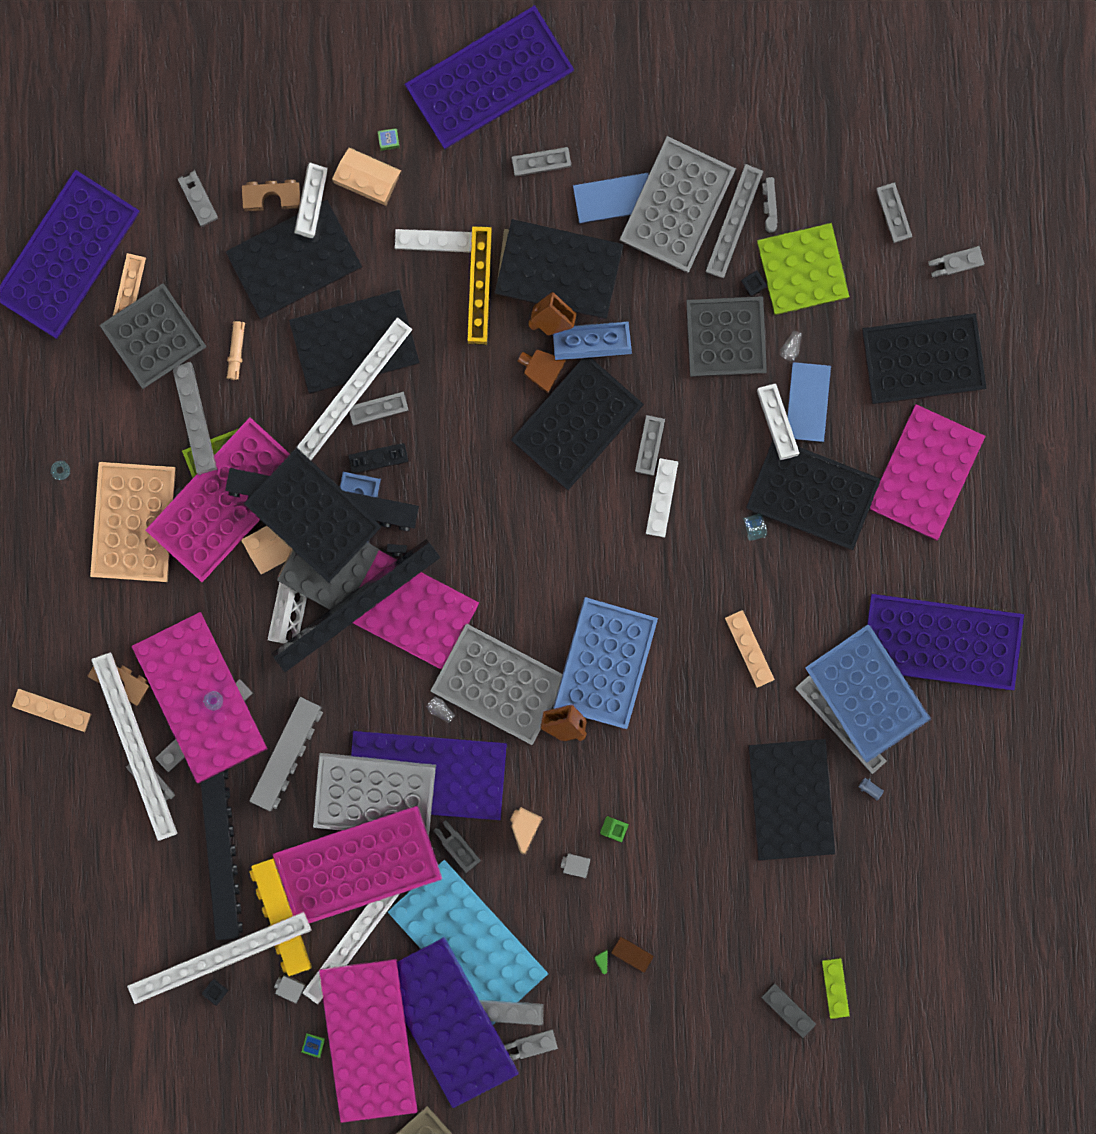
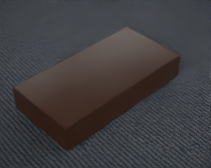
(632, 954)

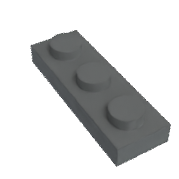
(788, 1010)

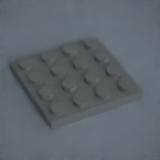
(152, 336)
(726, 336)
(306, 581)

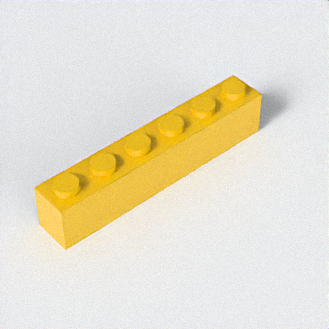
(479, 285)
(278, 909)

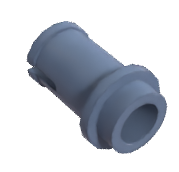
(870, 788)

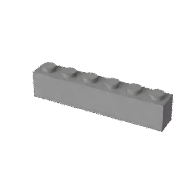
(286, 753)

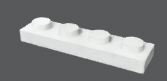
(310, 200)
(433, 240)
(778, 422)
(662, 497)

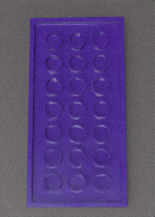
(489, 77)
(66, 254)
(948, 640)
(466, 771)
(451, 1024)

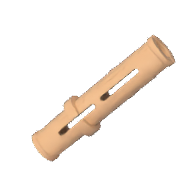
(235, 350)

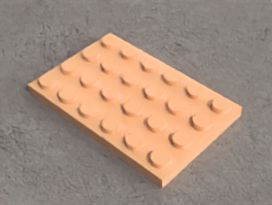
(126, 505)

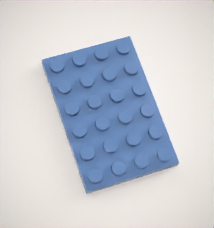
(606, 662)
(867, 693)

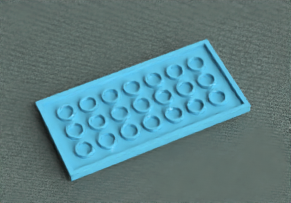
(484, 947)

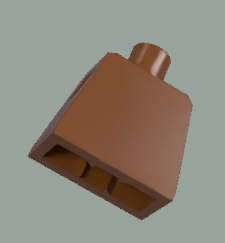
(552, 315)
(541, 368)
(564, 723)

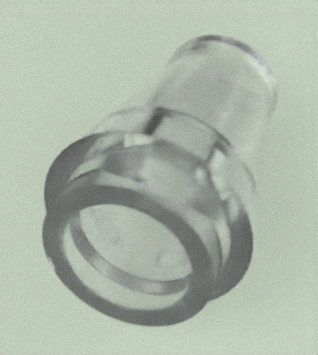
(791, 347)
(439, 709)

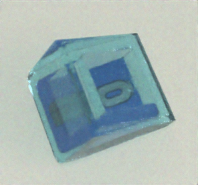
(755, 527)

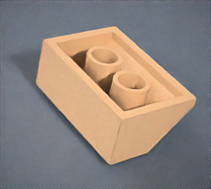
(366, 176)
(266, 549)
(524, 827)

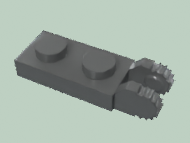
(458, 848)

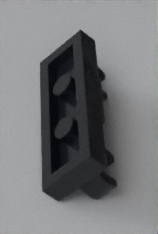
(378, 458)

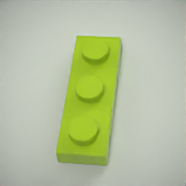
(835, 988)

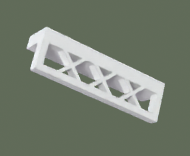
(282, 611)

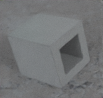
(575, 865)
(289, 988)

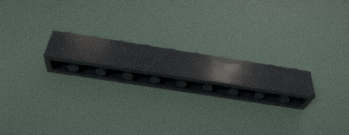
(381, 510)
(355, 605)
(220, 857)

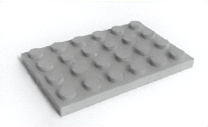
(677, 204)
(498, 684)
(366, 789)

